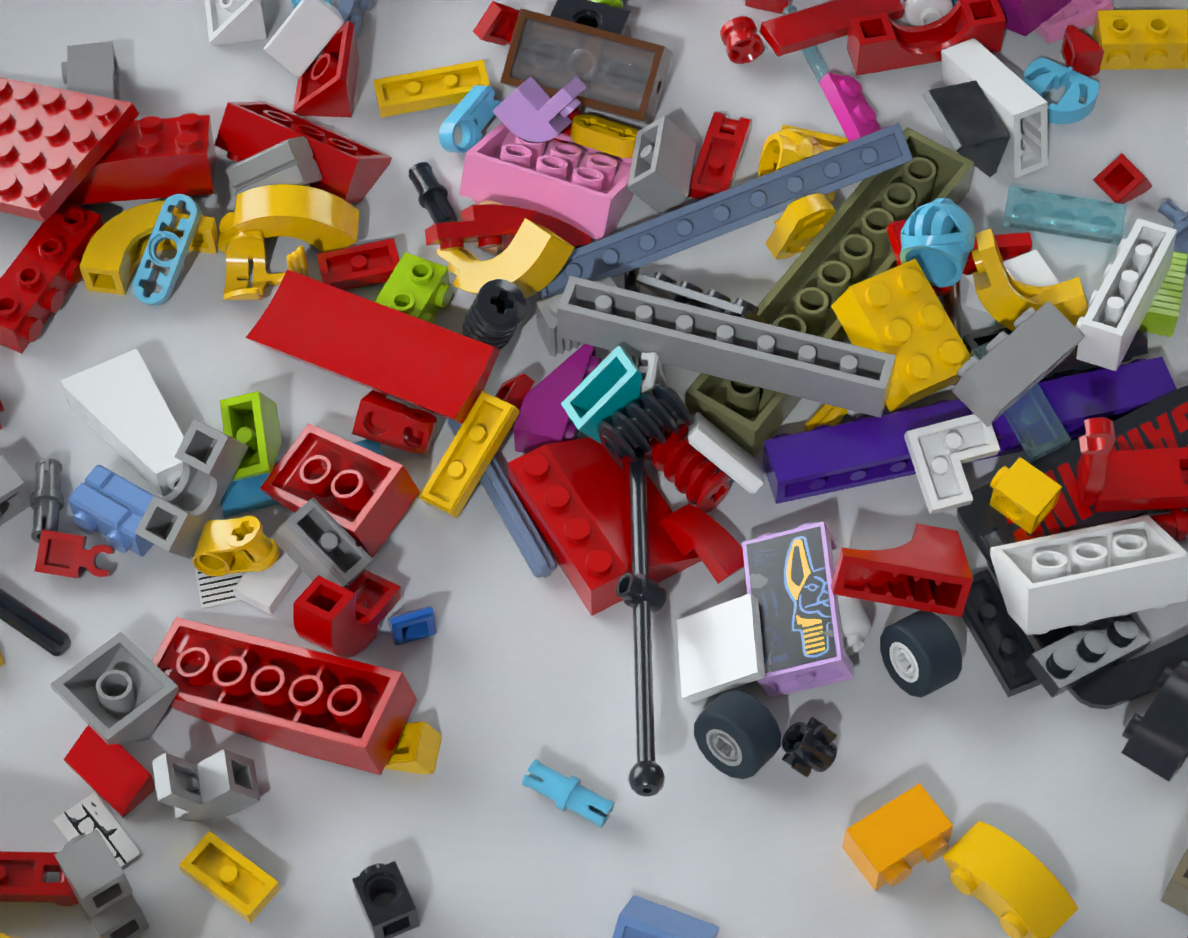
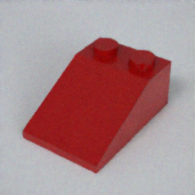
(349, 481)

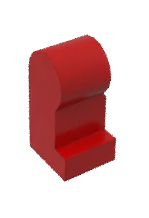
(394, 423)

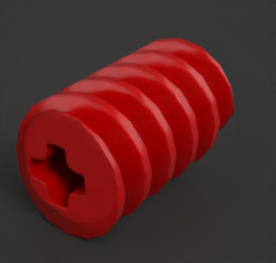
(689, 470)

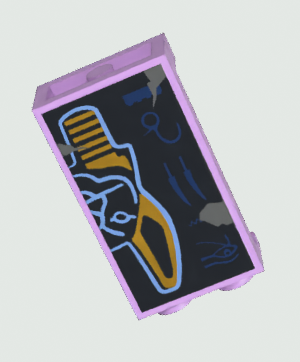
(797, 609)

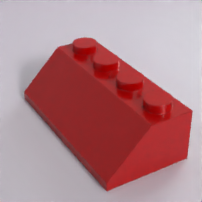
(345, 165)

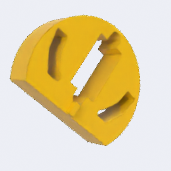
(799, 225)

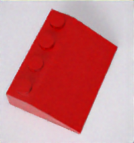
(583, 517)

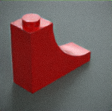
(920, 575)

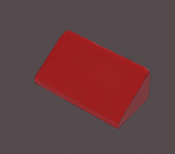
(110, 771)

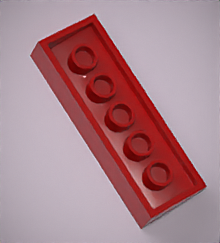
(375, 346)

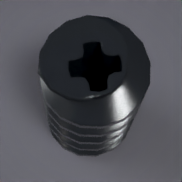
(495, 313)
(643, 423)

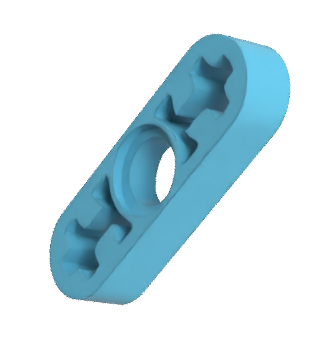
(158, 234)

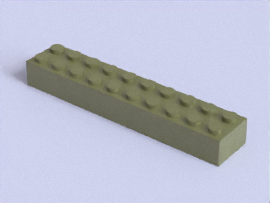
(841, 255)

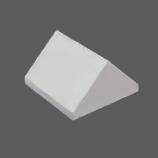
(235, 21)

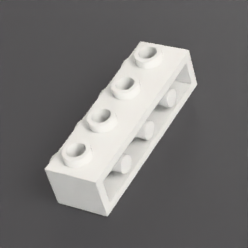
(1125, 294)

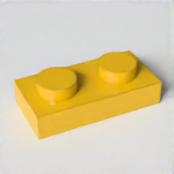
(229, 877)

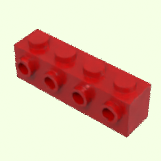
(44, 274)

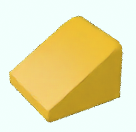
(416, 749)

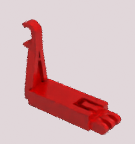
(1129, 477)

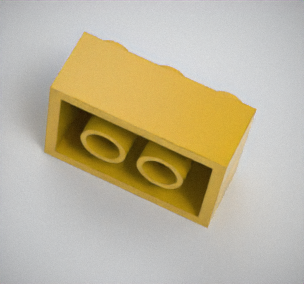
(905, 319)

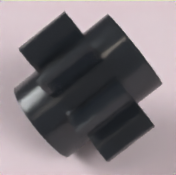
(809, 747)

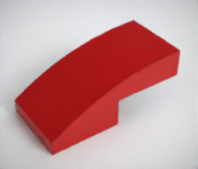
(697, 531)

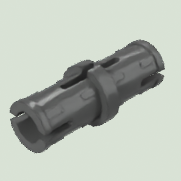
(46, 498)

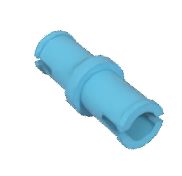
(568, 793)

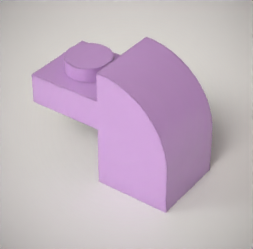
(535, 115)

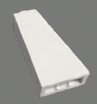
(1014, 101)
(130, 416)

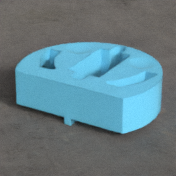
(1045, 74)

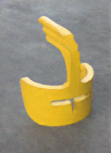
(251, 246)

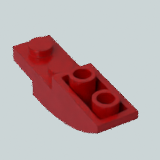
(497, 225)

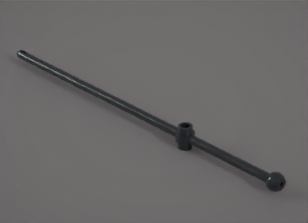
(644, 597)

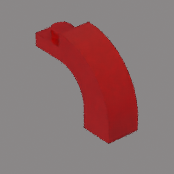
(344, 618)

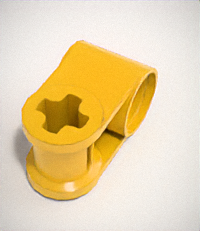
(234, 547)

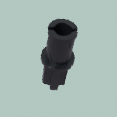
(431, 193)

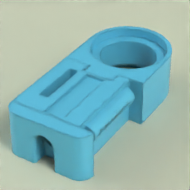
(472, 116)

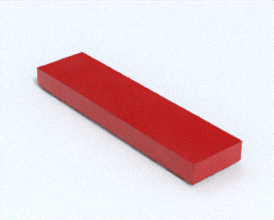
(821, 23)

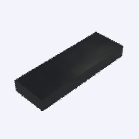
(998, 635)

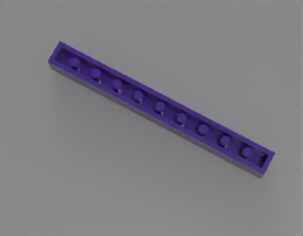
(876, 448)

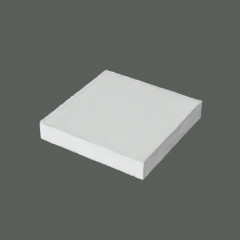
(725, 453)
(720, 648)

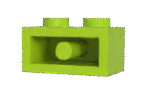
(417, 288)

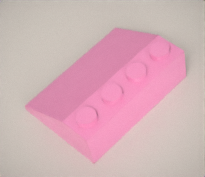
(550, 178)

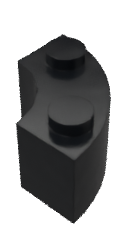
(1161, 735)

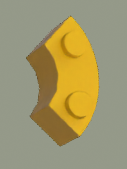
(1009, 882)

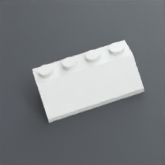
(1090, 574)

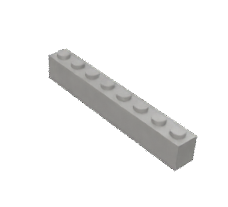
(726, 346)

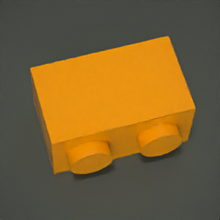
(898, 838)

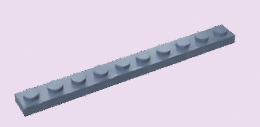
(733, 208)

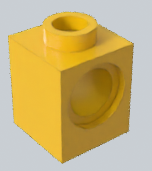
(1024, 494)

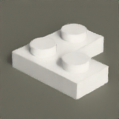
(939, 455)

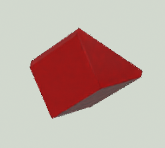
(331, 79)

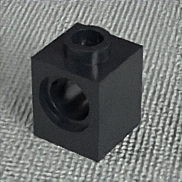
(391, 918)

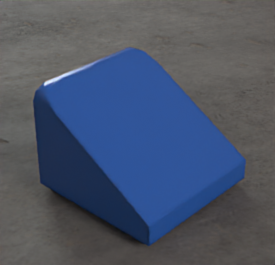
(412, 625)

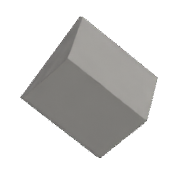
(117, 691)

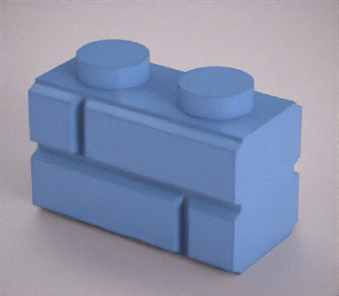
(111, 508)

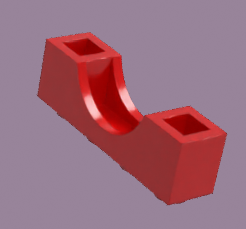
(882, 45)

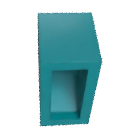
(604, 392)

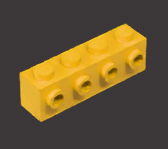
(1137, 40)

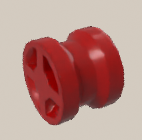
(741, 40)

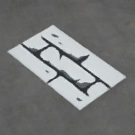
(93, 815)

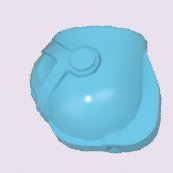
(939, 239)

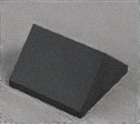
(970, 123)

